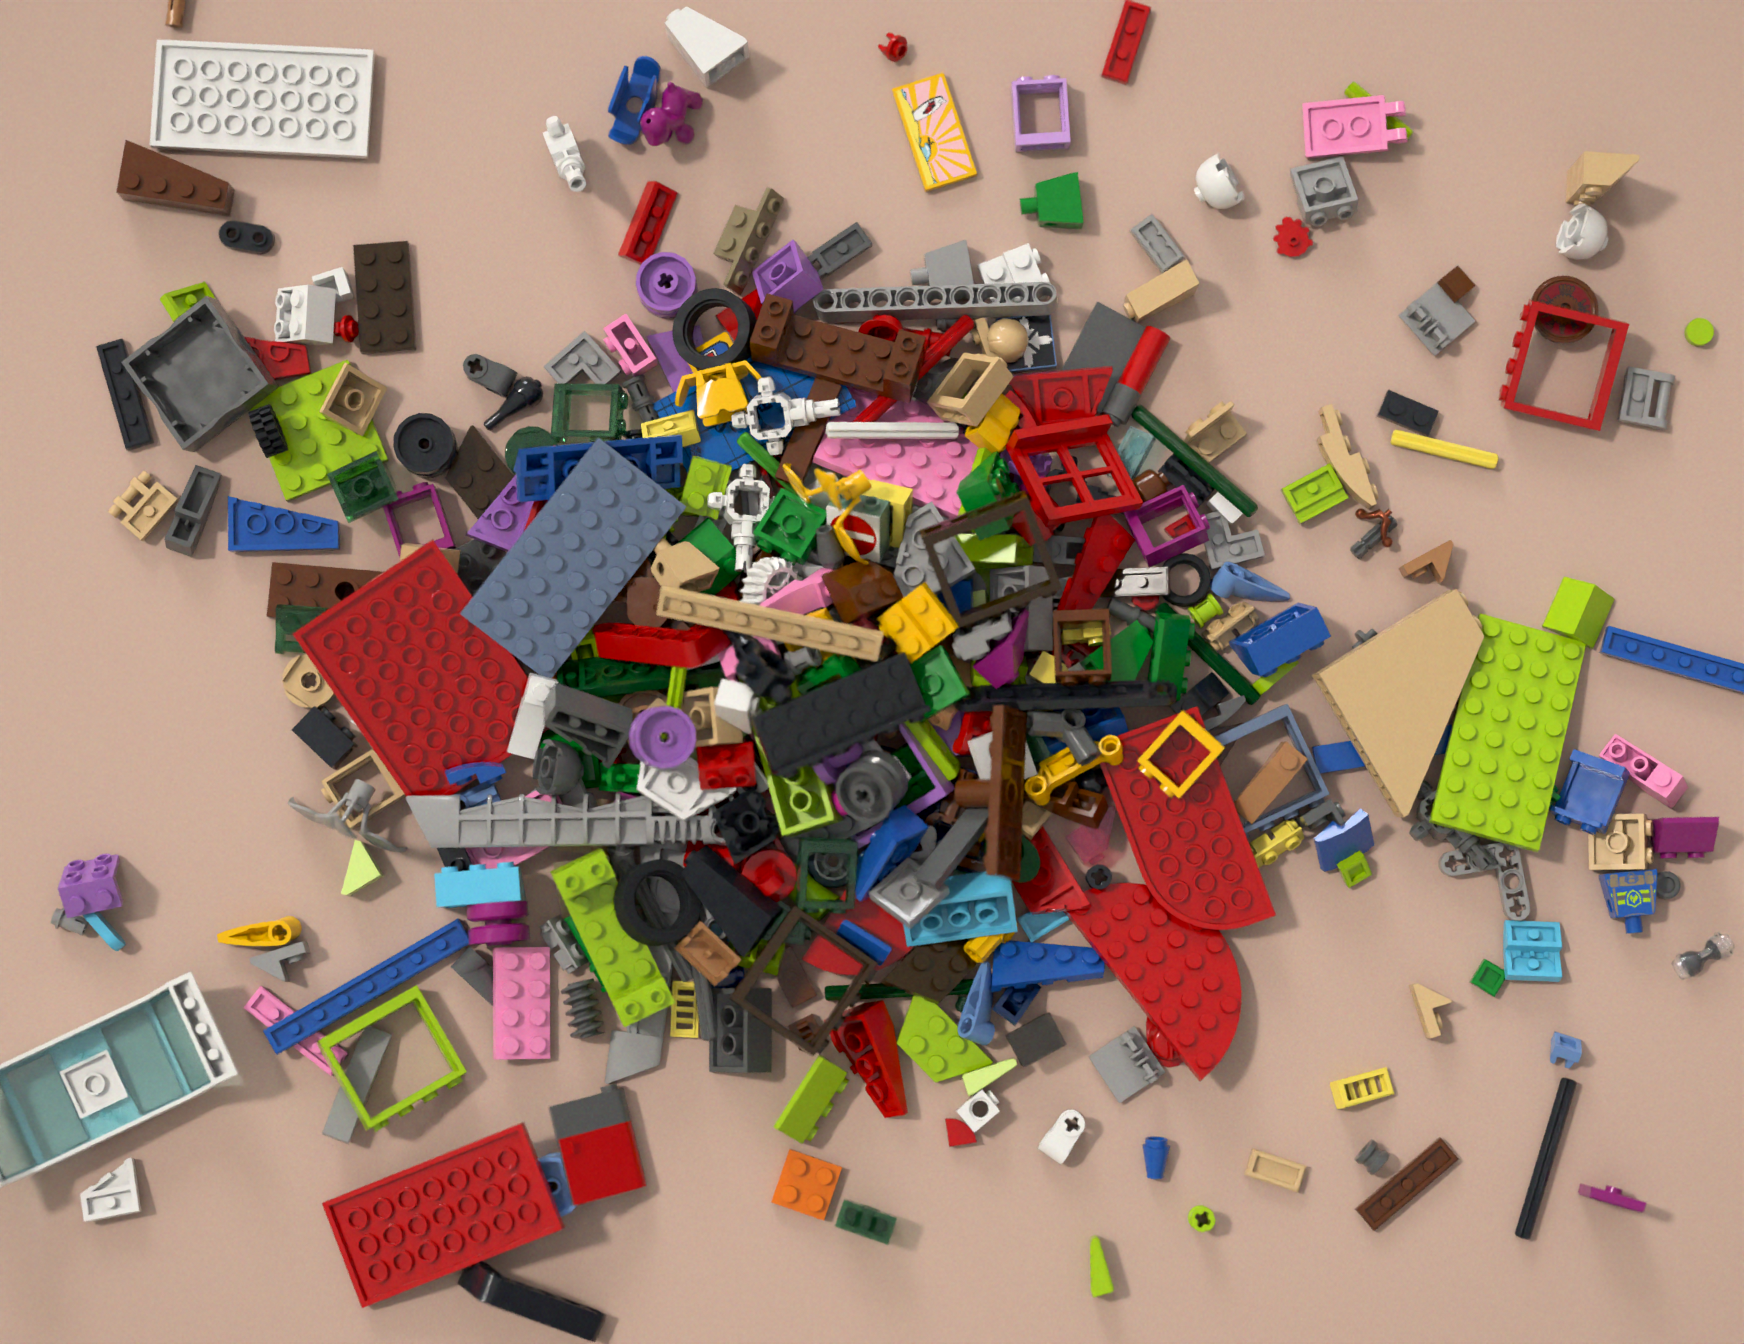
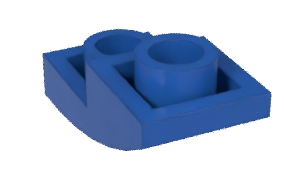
(486, 772)

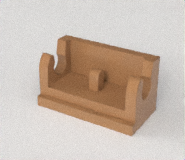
(707, 953)

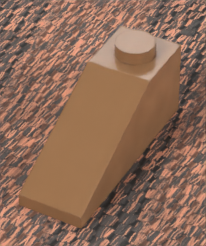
(1269, 781)

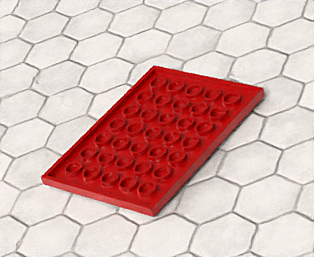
(418, 673)

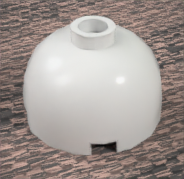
(1217, 184)
(1583, 234)

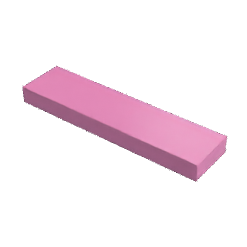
(271, 1010)

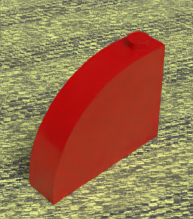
(868, 917)

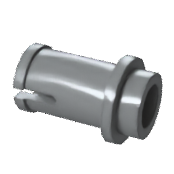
(74, 924)

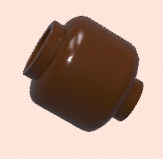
(1151, 484)

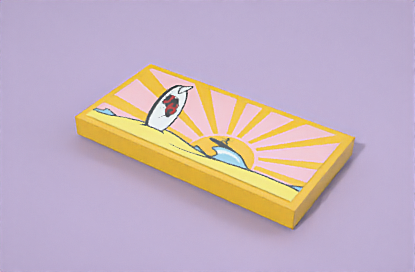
(934, 132)

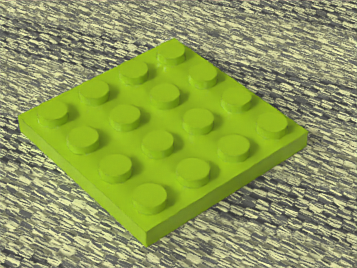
(314, 442)

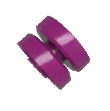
(498, 923)

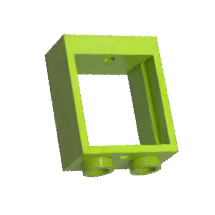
(996, 551)

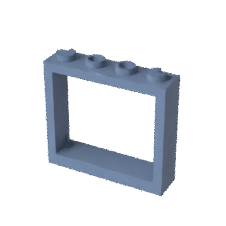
(1291, 808)

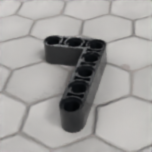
(530, 1302)

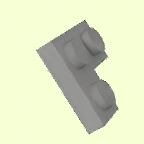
(581, 356)
(1228, 548)

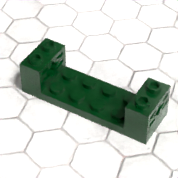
(612, 676)

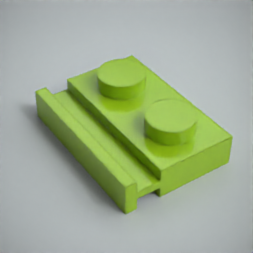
(702, 479)
(1314, 493)

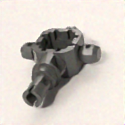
(1460, 840)

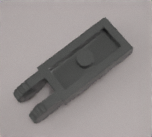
(840, 249)

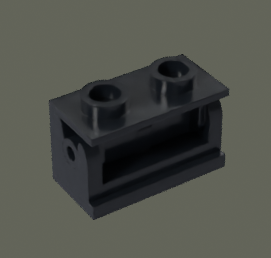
(325, 736)

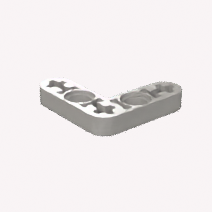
(1493, 850)

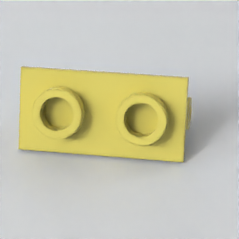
(1287, 837)

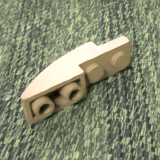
(1350, 469)

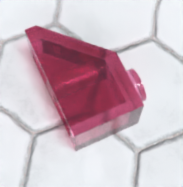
(1091, 842)

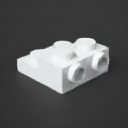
(1013, 267)

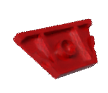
(1062, 394)
(1054, 885)

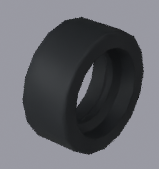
(1201, 568)

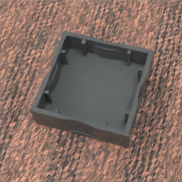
(200, 374)

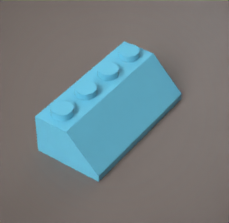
(973, 908)

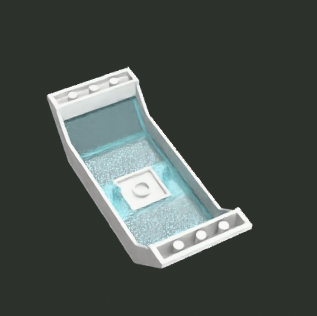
(108, 1078)

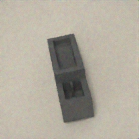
(193, 511)

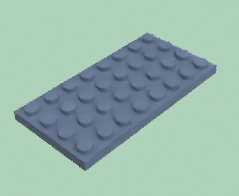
(573, 559)

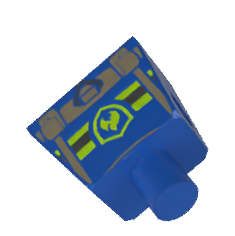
(1630, 896)

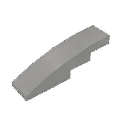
(361, 1074)

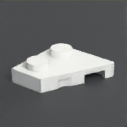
(113, 1195)

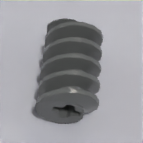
(582, 1009)

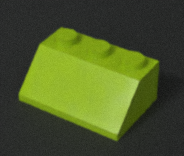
(812, 1100)

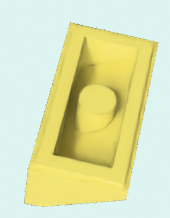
(678, 424)

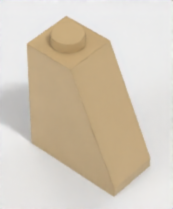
(1161, 292)

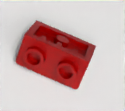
(726, 766)

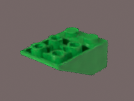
(986, 485)

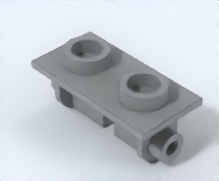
(556, 933)

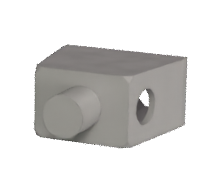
(945, 266)

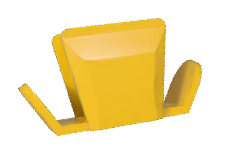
(718, 394)

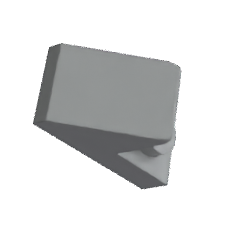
(273, 961)

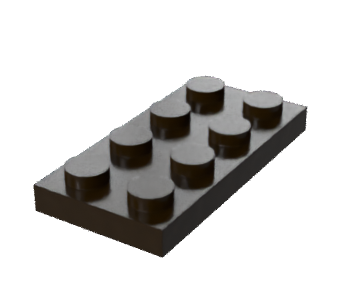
(384, 297)

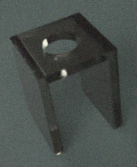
(1035, 1039)

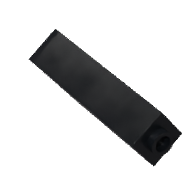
(730, 899)

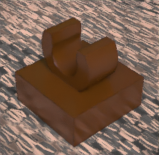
(805, 1028)

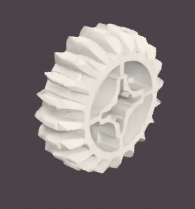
(767, 578)

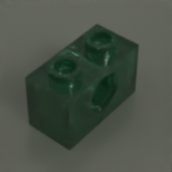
(866, 1221)

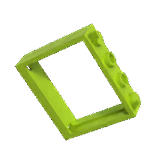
(428, 1093)

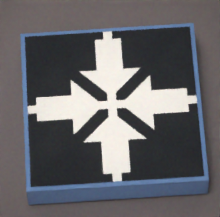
(1040, 348)

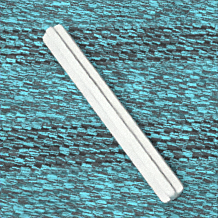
(891, 430)

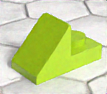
(183, 299)

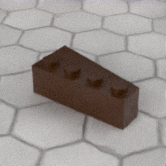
(169, 183)

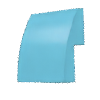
(1532, 951)

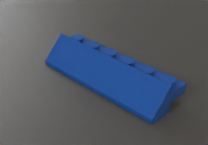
(545, 468)

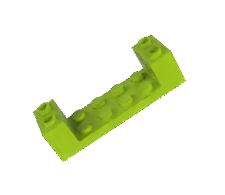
(621, 962)

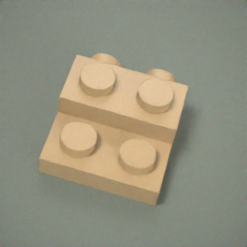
(1623, 844)

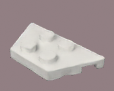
(679, 789)

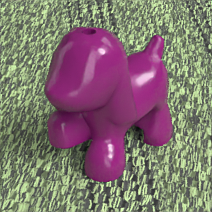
(660, 123)

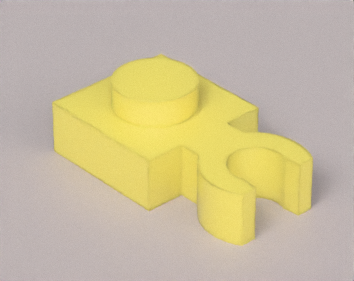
(1092, 636)

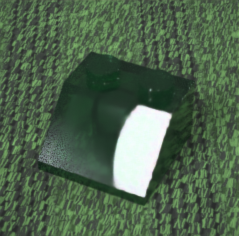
(363, 486)

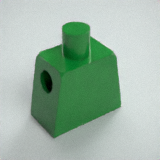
(1056, 202)

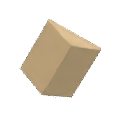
(353, 400)

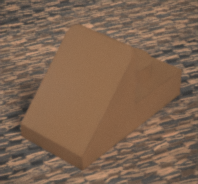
(1436, 559)

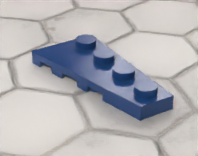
(277, 529)
(1031, 963)

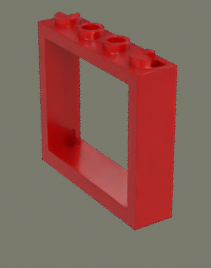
(1606, 377)

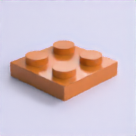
(806, 1184)

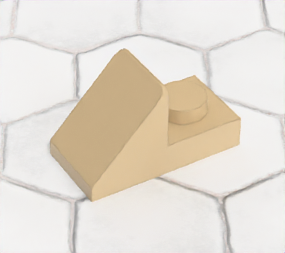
(1424, 1002)

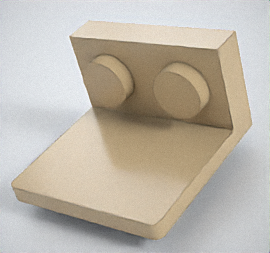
(1216, 433)

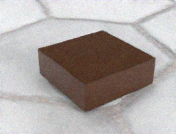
(1456, 284)

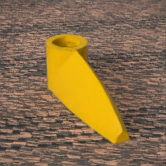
(263, 933)

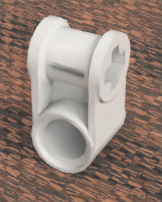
(1059, 1140)

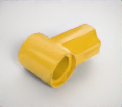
(981, 947)

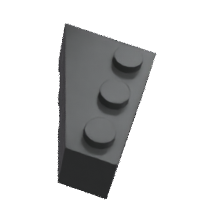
(589, 721)

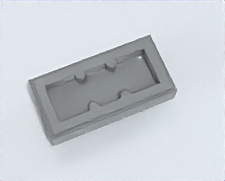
(1157, 243)

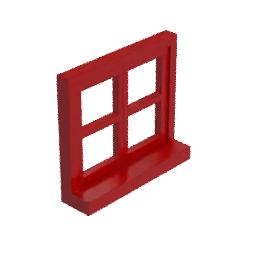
(1060, 438)

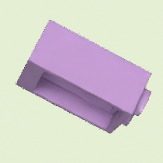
(1040, 141)

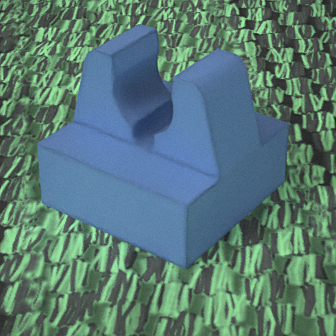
(1565, 1047)

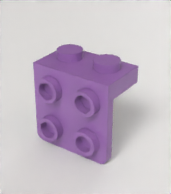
(90, 885)

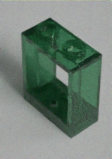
(561, 413)
(826, 845)

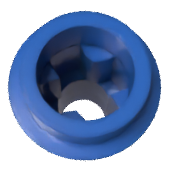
(1155, 1156)

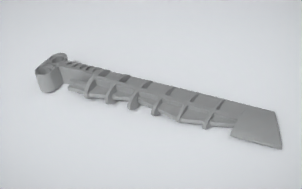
(544, 823)
(642, 1043)

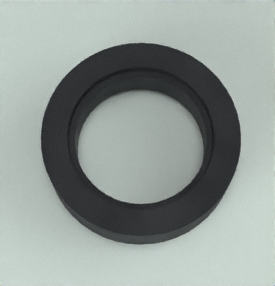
(693, 309)
(626, 909)

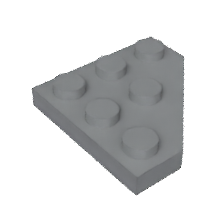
(913, 563)

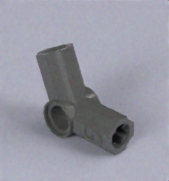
(1067, 728)

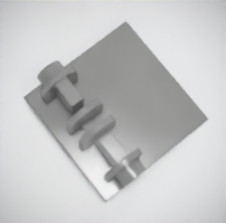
(1436, 319)
(1127, 1064)

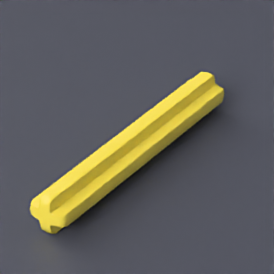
(1444, 449)

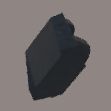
(746, 824)

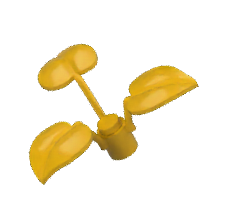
(848, 487)

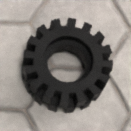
(268, 431)

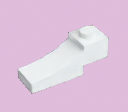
(530, 716)

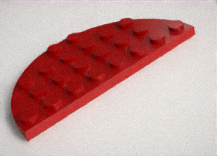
(1169, 967)

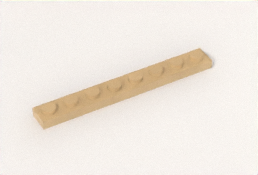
(769, 623)

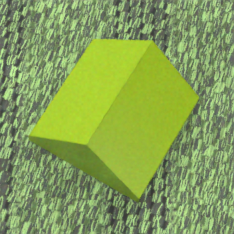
(1578, 611)

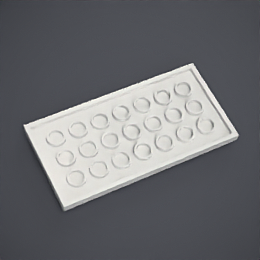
(262, 99)

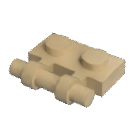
(148, 511)

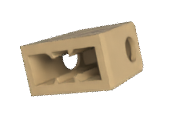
(683, 567)

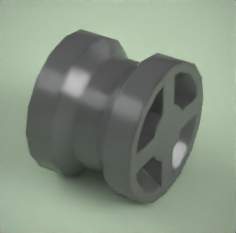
(1372, 1157)

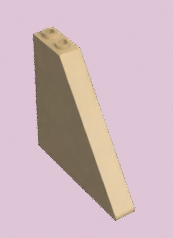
(1402, 690)

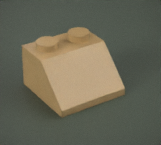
(708, 727)

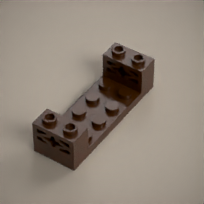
(836, 352)

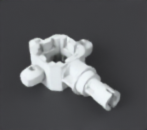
(565, 153)
(796, 413)
(742, 525)

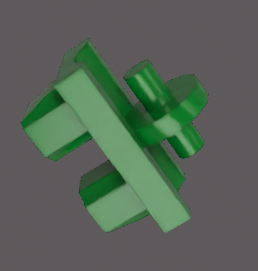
(619, 777)

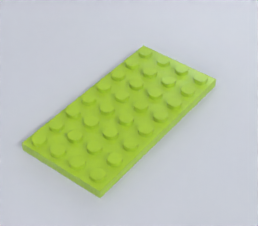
(1508, 734)

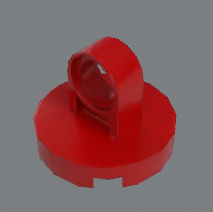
(771, 872)

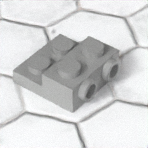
(1324, 191)
(975, 641)

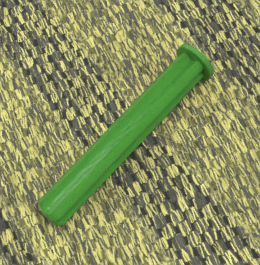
(762, 457)

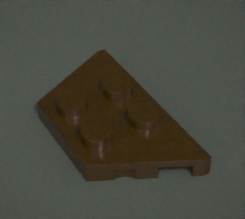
(477, 473)
(932, 970)

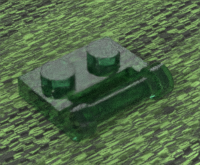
(290, 619)

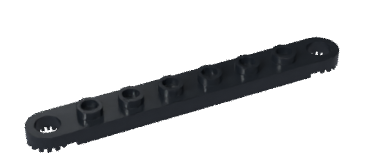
(1083, 695)

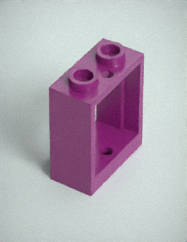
(419, 492)
(1157, 507)

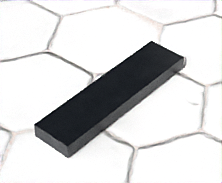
(124, 395)

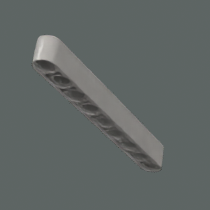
(946, 309)

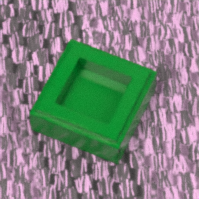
(1488, 978)

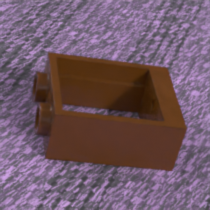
(1082, 619)

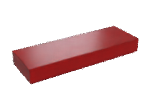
(1126, 42)

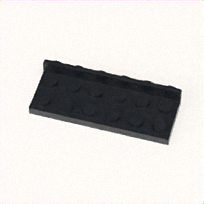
(839, 716)

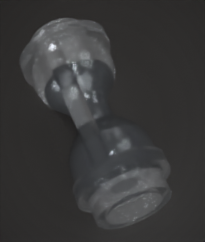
(1692, 962)

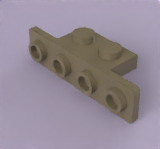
(745, 238)

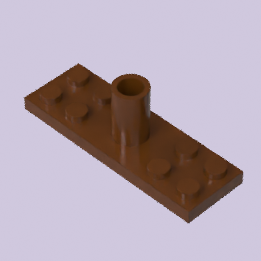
(312, 585)
(1001, 792)

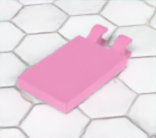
(1350, 126)

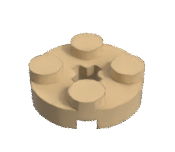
(295, 685)

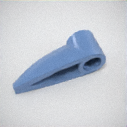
(1240, 582)
(976, 1014)

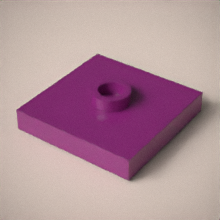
(1612, 1196)

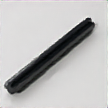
(1545, 1158)

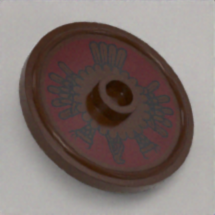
(1566, 293)

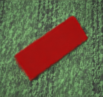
(648, 222)

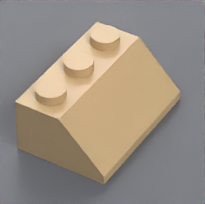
(1596, 174)

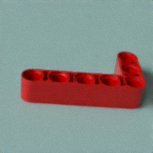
(659, 645)

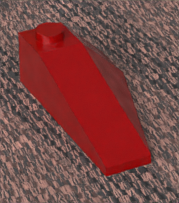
(871, 1047)

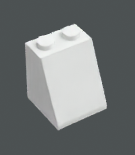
(705, 44)

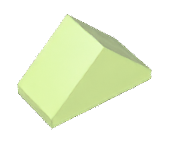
(361, 869)

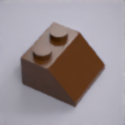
(861, 590)

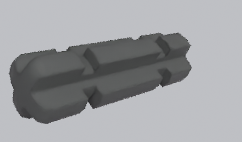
(1370, 539)

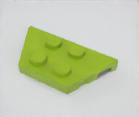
(934, 1042)

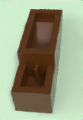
(1075, 804)

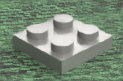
(906, 897)

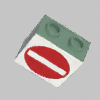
(866, 525)

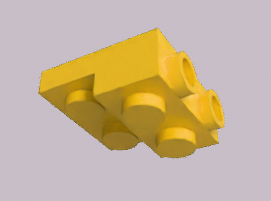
(917, 622)

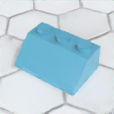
(478, 885)

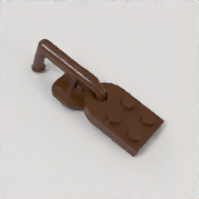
(643, 597)

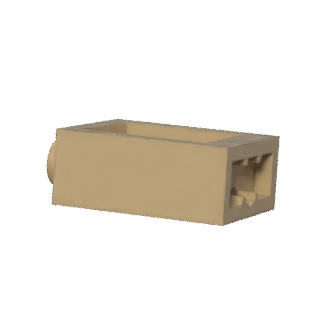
(970, 411)
(332, 794)

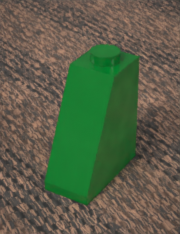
(1127, 653)

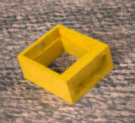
(1199, 733)

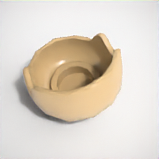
(1008, 339)

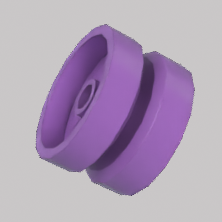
(663, 269)
(645, 737)

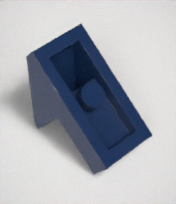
(1015, 1002)

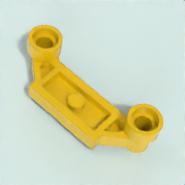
(1063, 767)

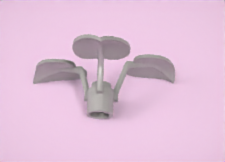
(357, 799)

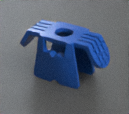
(641, 85)

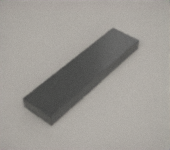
(953, 847)

